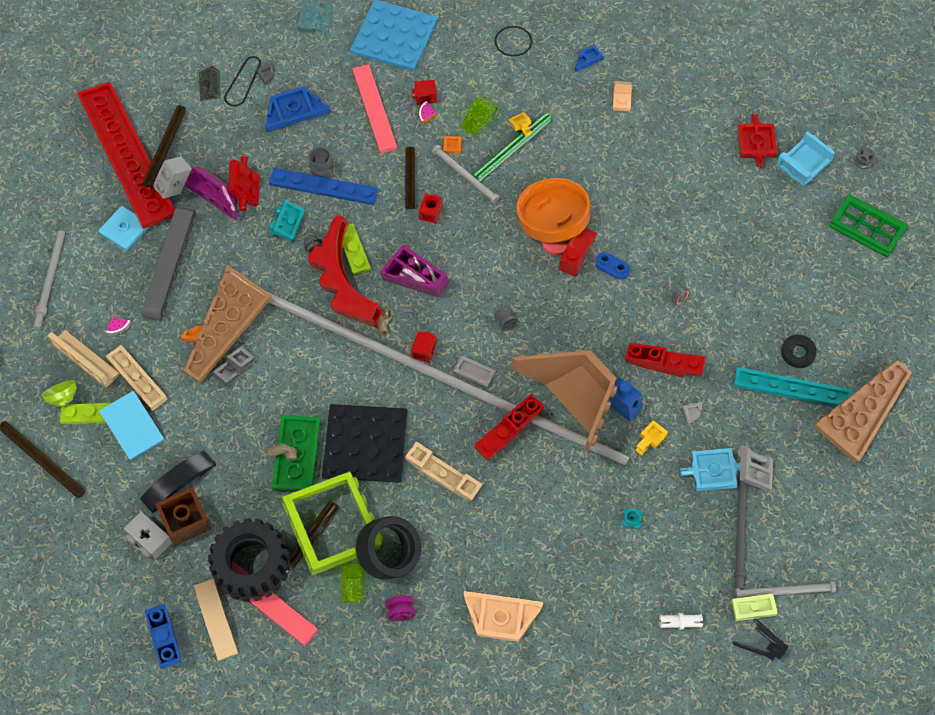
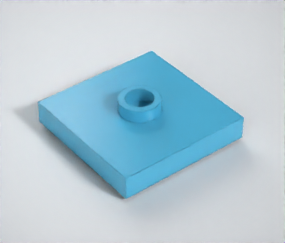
(122, 228)

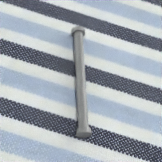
(437, 150)
(786, 590)

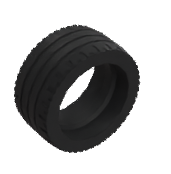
(410, 544)

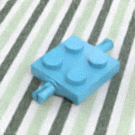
(713, 469)

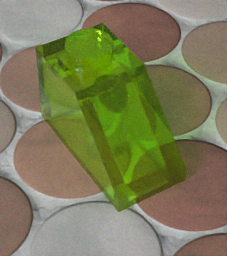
(479, 115)

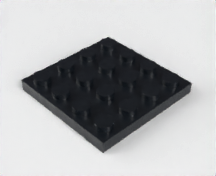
(365, 442)

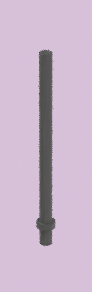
(740, 575)

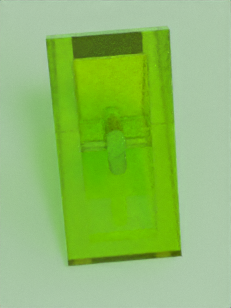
(352, 583)

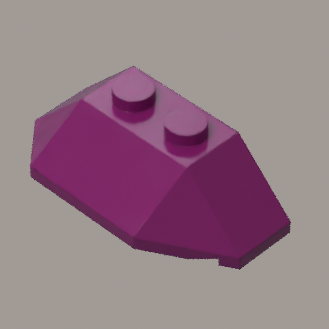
(213, 190)

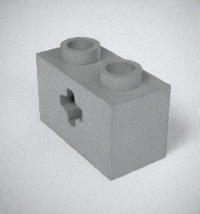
(172, 177)
(142, 526)

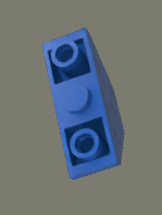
(163, 636)

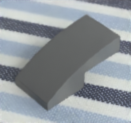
(233, 367)

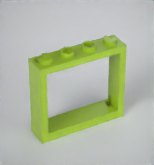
(288, 503)

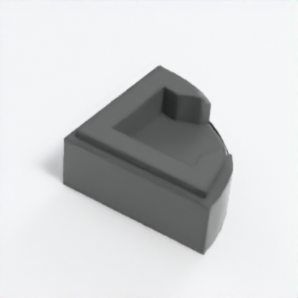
(266, 73)

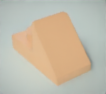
(622, 96)

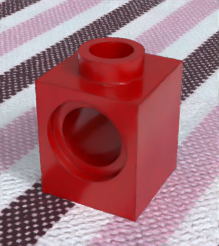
(424, 92)
(430, 214)
(423, 346)

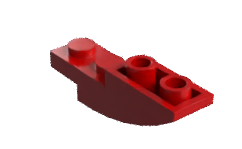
(663, 361)
(509, 427)

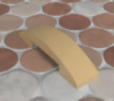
(440, 472)
(215, 619)

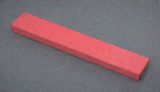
(374, 109)
(282, 614)

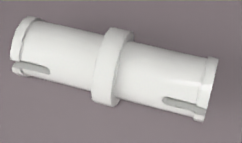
(680, 621)

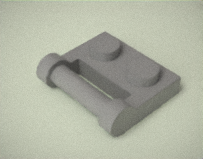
(753, 473)

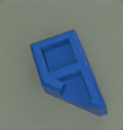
(588, 57)

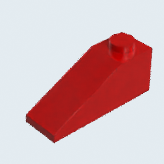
(576, 252)

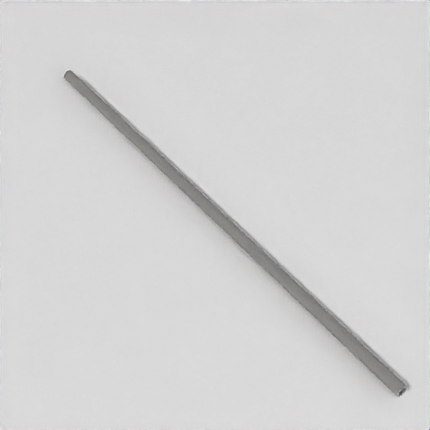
(443, 377)

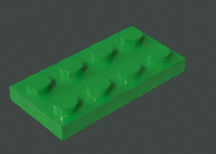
(303, 435)

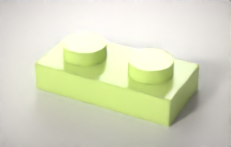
(754, 607)

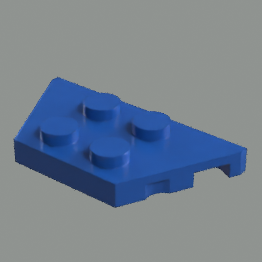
(294, 107)

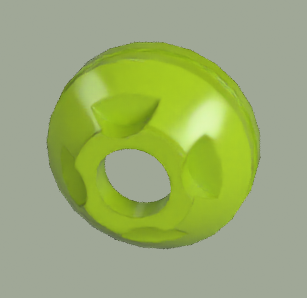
(60, 393)

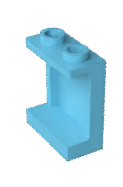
(806, 159)

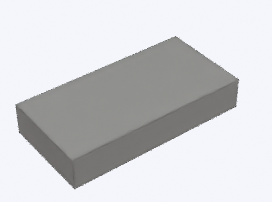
(474, 371)

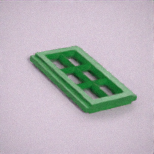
(862, 238)

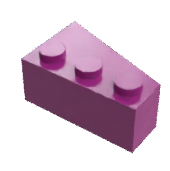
(414, 272)

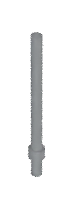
(41, 309)

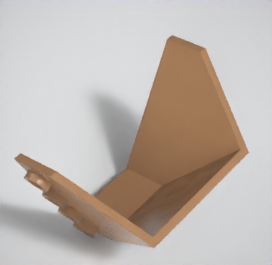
(577, 381)

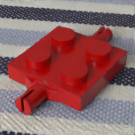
(757, 140)
(243, 183)

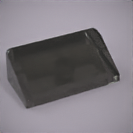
(209, 84)

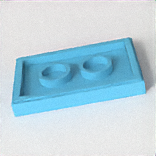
(131, 425)

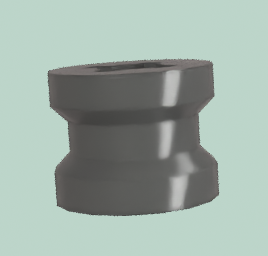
(867, 154)
(505, 318)

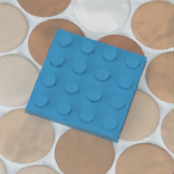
(394, 35)

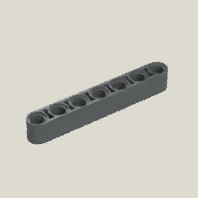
(168, 263)

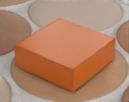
(452, 144)

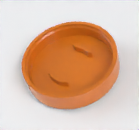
(553, 210)

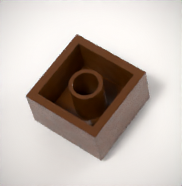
(183, 516)

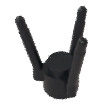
(776, 646)

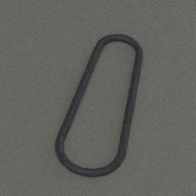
(236, 77)

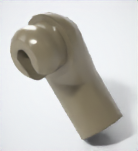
(384, 319)
(284, 449)

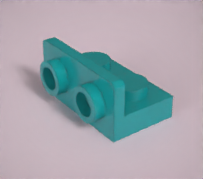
(286, 220)

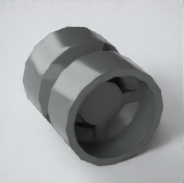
(320, 162)

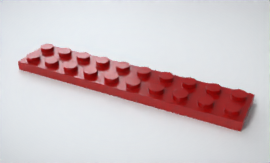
(124, 153)

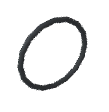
(495, 40)

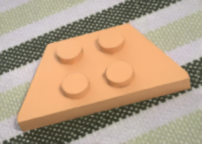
(501, 616)

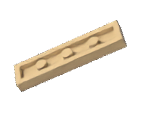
(136, 377)

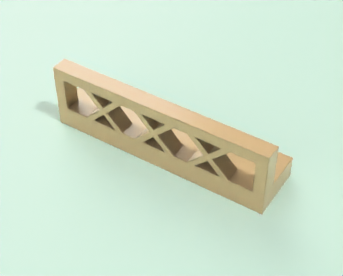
(84, 358)

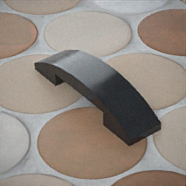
(177, 479)

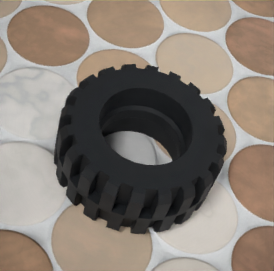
(241, 536)

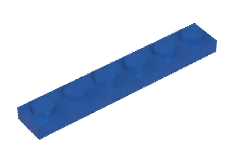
(323, 186)

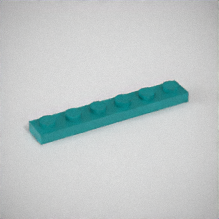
(790, 387)

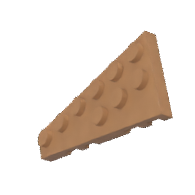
(229, 315)

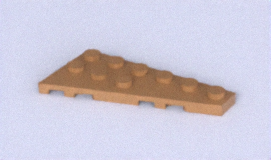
(859, 416)

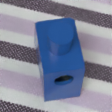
(625, 398)

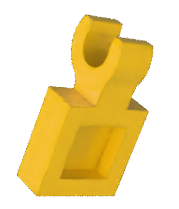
(521, 122)
(651, 435)

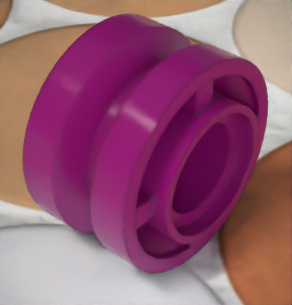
(400, 608)

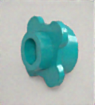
(636, 514)

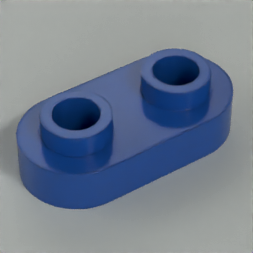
(612, 265)

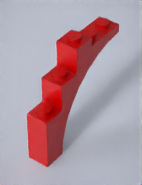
(334, 280)

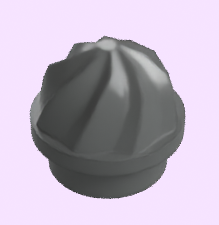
(310, 241)

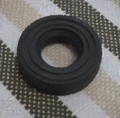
(798, 340)

